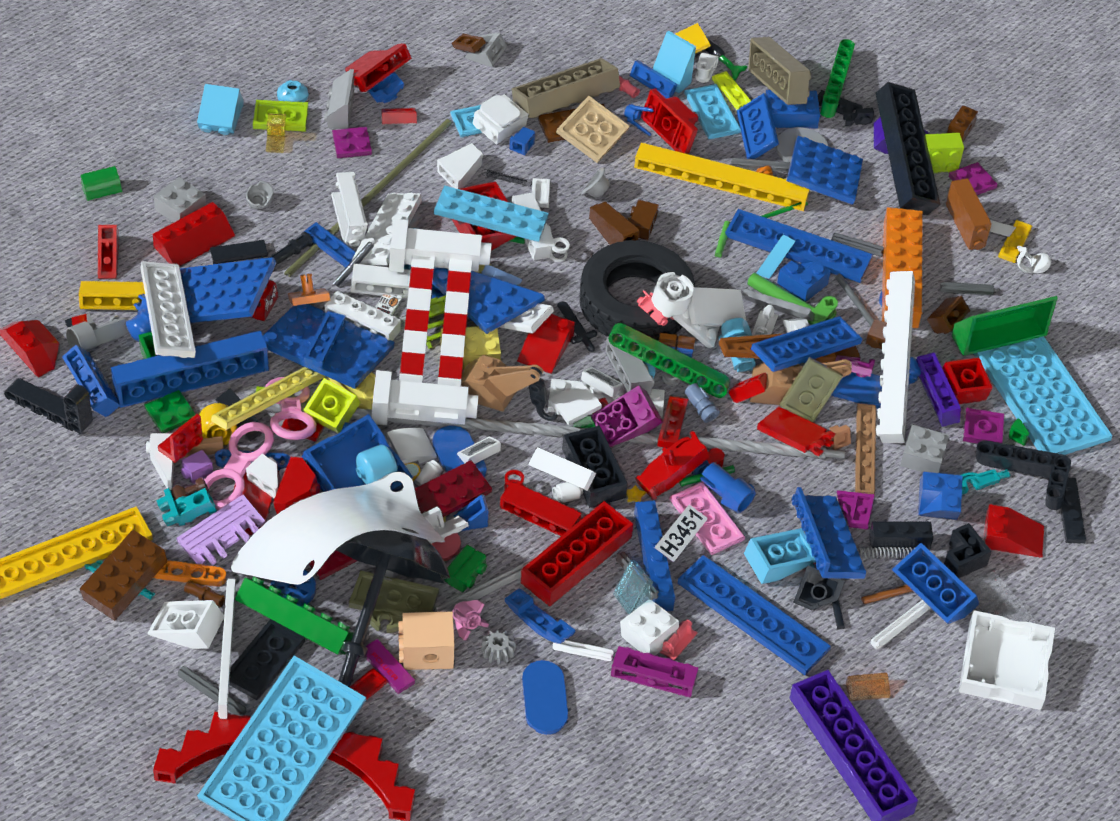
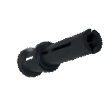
(294, 247)

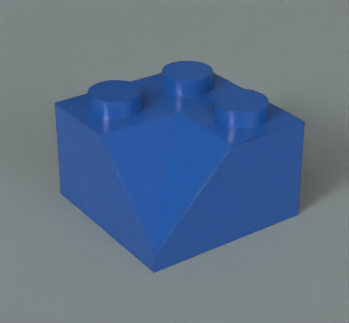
(803, 279)
(940, 495)

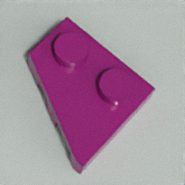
(861, 368)
(856, 508)

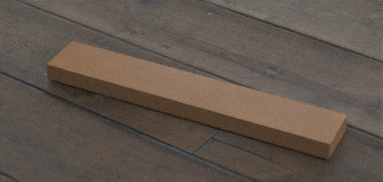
(865, 448)

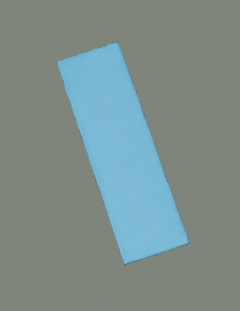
(775, 257)

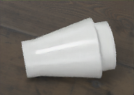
(430, 471)

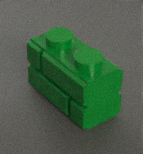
(466, 568)

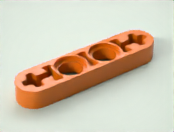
(188, 569)

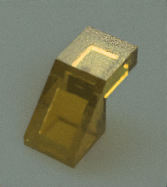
(276, 133)

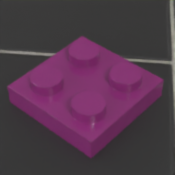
(351, 142)
(978, 177)
(983, 425)

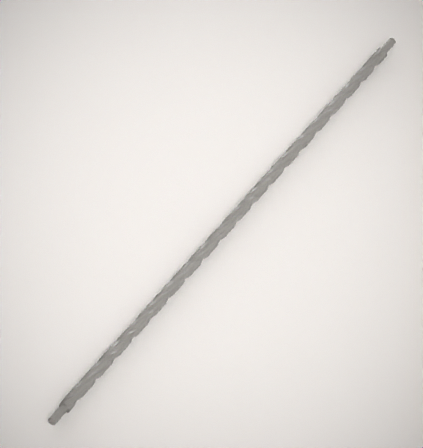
(647, 438)

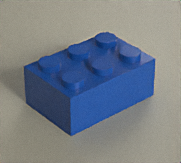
(794, 115)

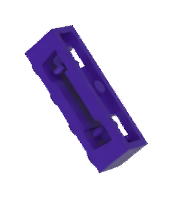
(938, 390)

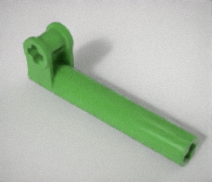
(823, 310)

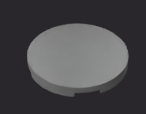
(788, 138)

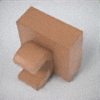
(842, 436)

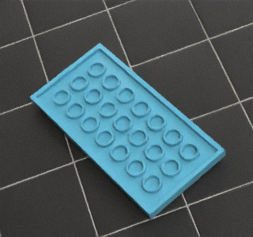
(1044, 396)
(282, 745)

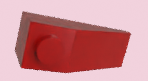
(108, 251)

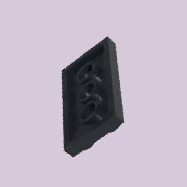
(264, 659)

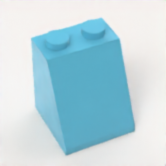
(220, 109)

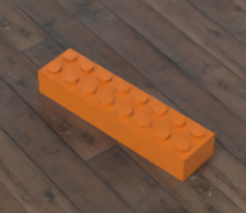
(903, 253)

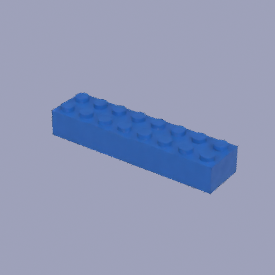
(212, 365)

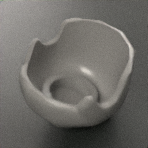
(260, 192)

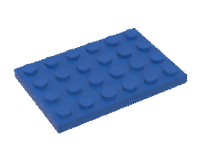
(225, 289)
(350, 358)

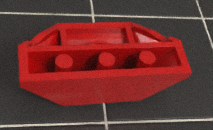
(32, 344)

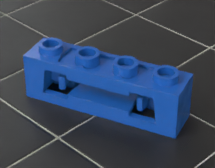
(89, 376)

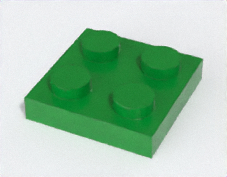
(170, 411)

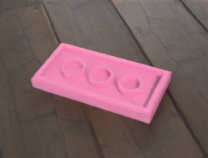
(719, 529)

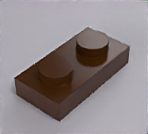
(468, 43)

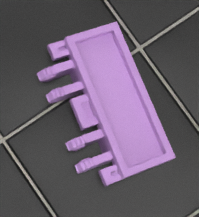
(220, 530)

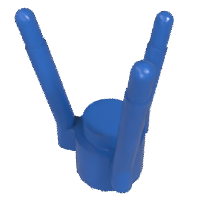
(634, 113)

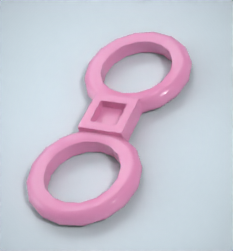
(291, 408)
(240, 461)

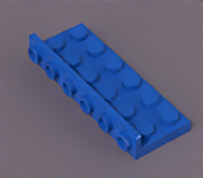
(828, 536)

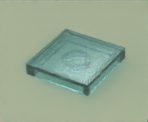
(632, 587)

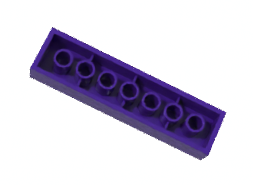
(853, 748)

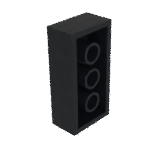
(593, 452)

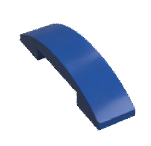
(537, 619)

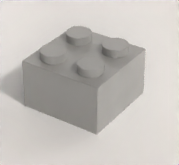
(179, 200)
(924, 450)

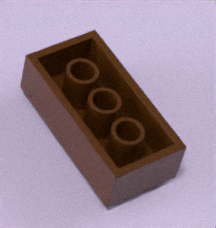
(123, 575)

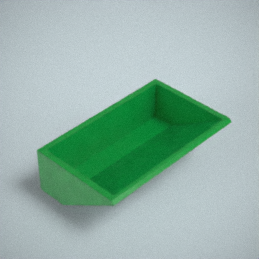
(1004, 326)

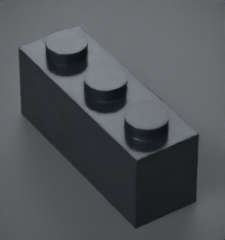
(901, 534)

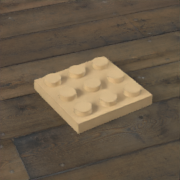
(592, 129)

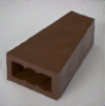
(612, 224)

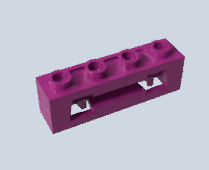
(654, 671)

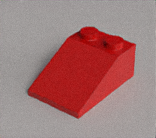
(547, 343)
(1012, 532)

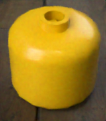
(210, 429)

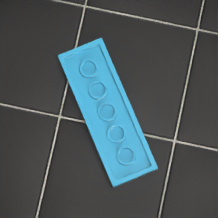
(491, 213)

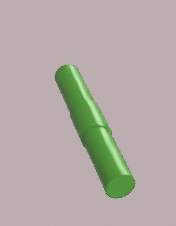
(722, 240)

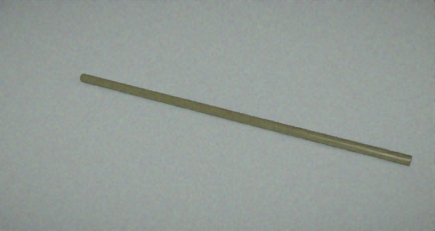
(366, 199)

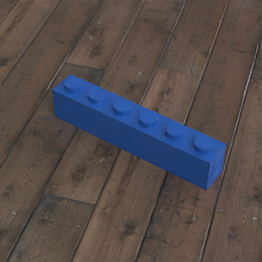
(654, 562)

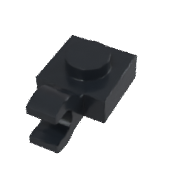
(861, 116)

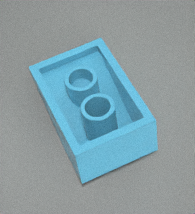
(676, 60)
(778, 555)

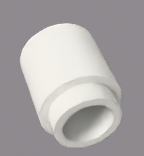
(566, 492)

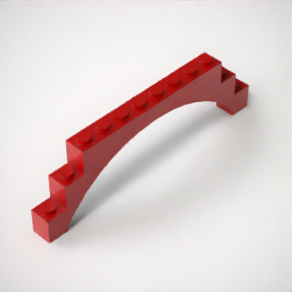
(353, 751)

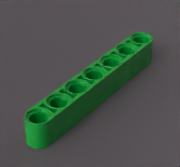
(837, 78)
(660, 361)

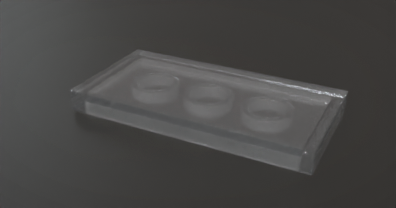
(998, 599)

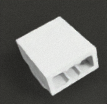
(499, 118)

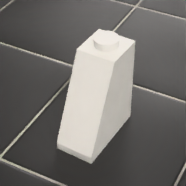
(460, 165)

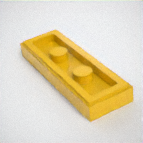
(1017, 238)

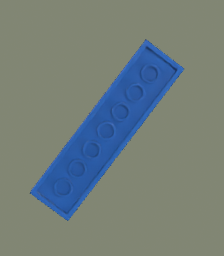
(808, 247)
(754, 615)

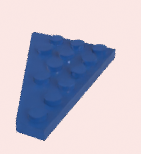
(491, 299)

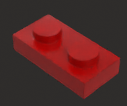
(298, 425)

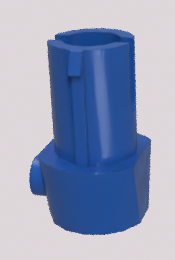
(735, 493)

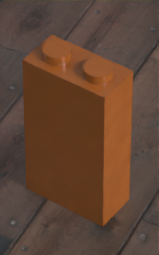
(968, 214)

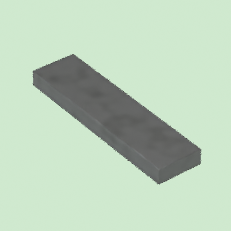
(778, 304)

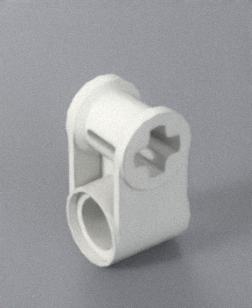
(706, 67)

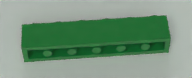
(294, 615)

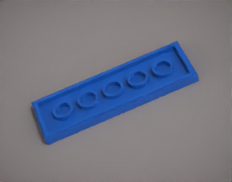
(806, 342)

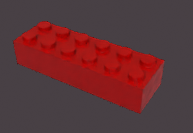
(576, 553)

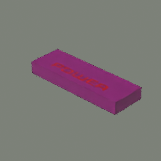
(389, 667)

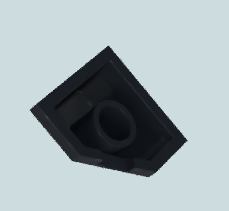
(817, 591)

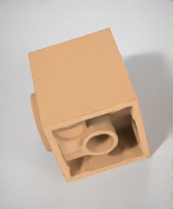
(426, 640)

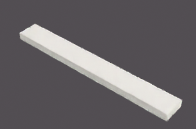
(226, 649)

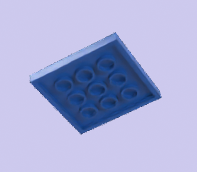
(825, 170)

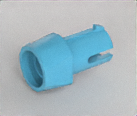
(736, 328)

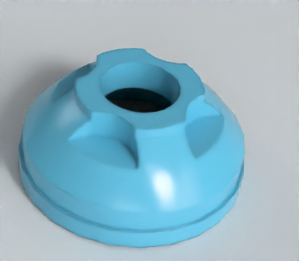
(299, 94)

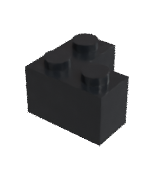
(967, 552)

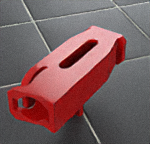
(672, 465)

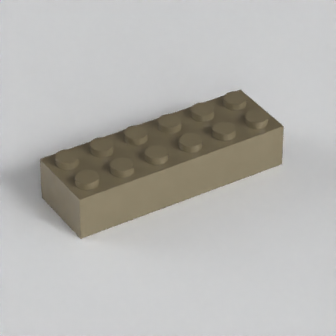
(779, 70)
(566, 87)

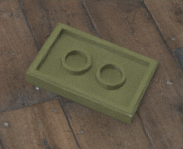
(811, 389)

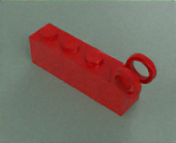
(536, 507)

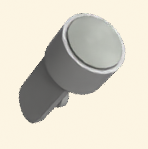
(89, 336)

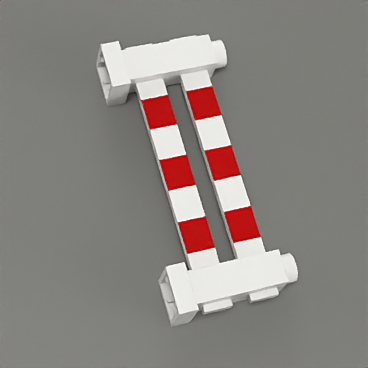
(409, 396)

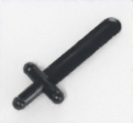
(582, 335)

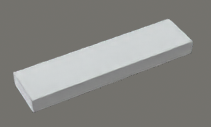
(562, 469)

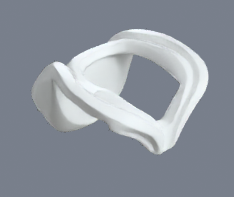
(1039, 262)

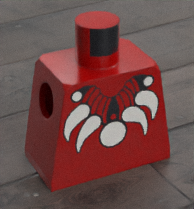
(267, 301)

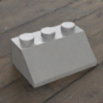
(340, 101)

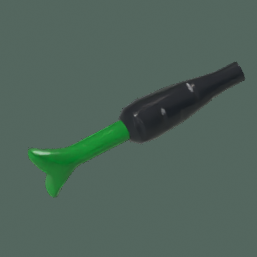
(715, 50)

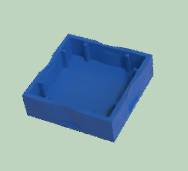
(335, 457)

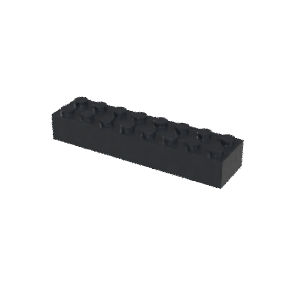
(907, 148)

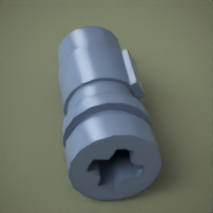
(700, 401)

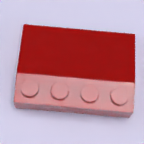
(488, 235)

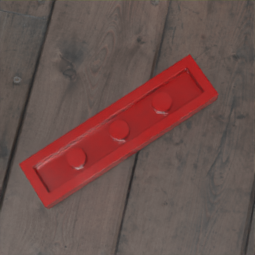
(672, 421)

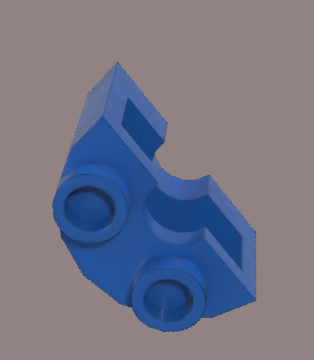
(387, 89)

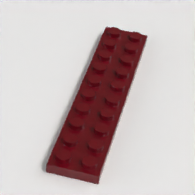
(447, 492)

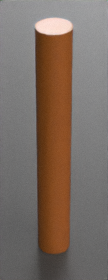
(886, 594)

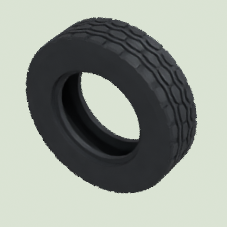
(624, 261)

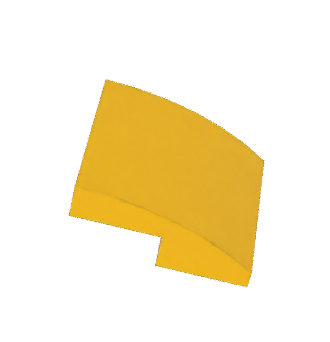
(694, 36)

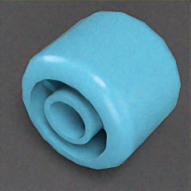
(375, 463)

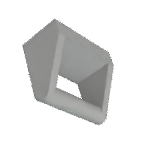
(491, 52)

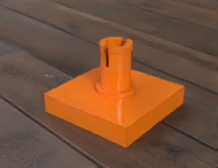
(308, 294)

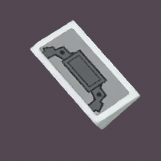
(601, 381)
(480, 450)

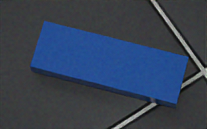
(653, 79)

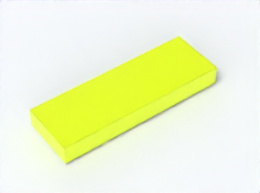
(731, 89)

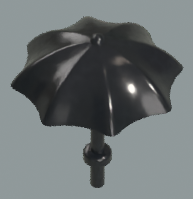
(391, 552)

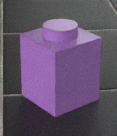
(196, 466)

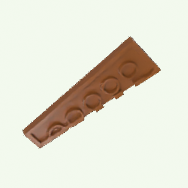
(741, 347)

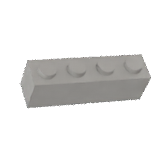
(629, 369)

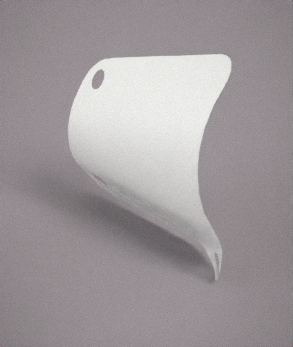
(324, 522)

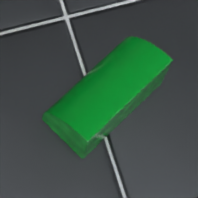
(101, 183)

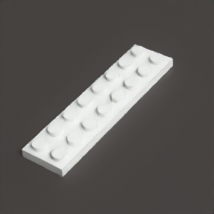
(167, 310)

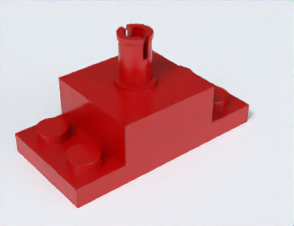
(671, 121)

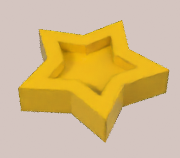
(635, 494)

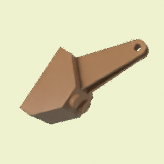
(780, 381)

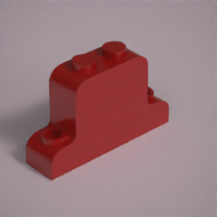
(378, 65)

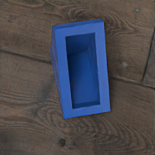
(475, 514)

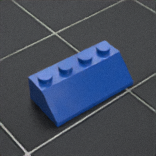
(936, 585)

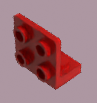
(182, 440)

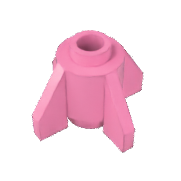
(467, 617)

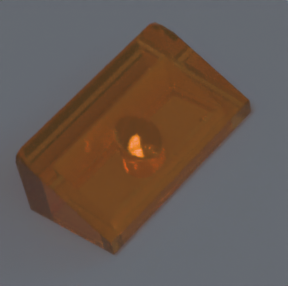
(868, 686)

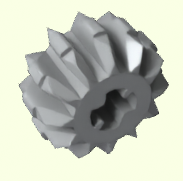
(498, 647)

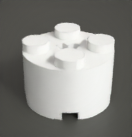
(672, 294)

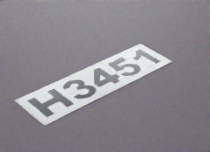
(681, 533)

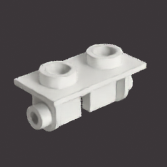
(765, 321)

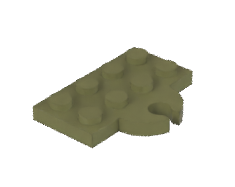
(393, 600)

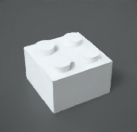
(648, 627)

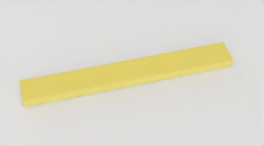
(265, 397)

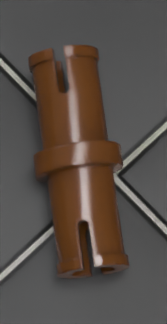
(204, 593)

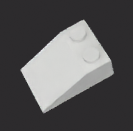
(188, 623)

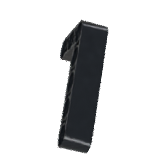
(71, 412)
(1031, 462)

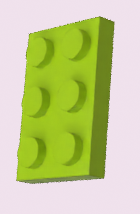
(295, 113)

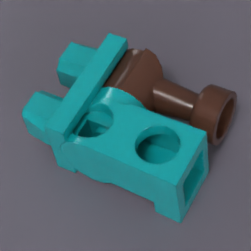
(186, 503)

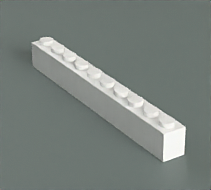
(897, 357)

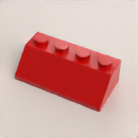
(193, 235)

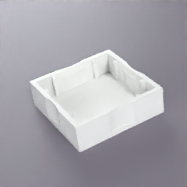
(1006, 660)

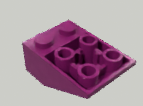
(628, 417)

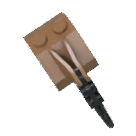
(498, 384)

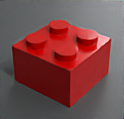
(968, 380)

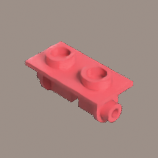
(647, 305)
(679, 641)

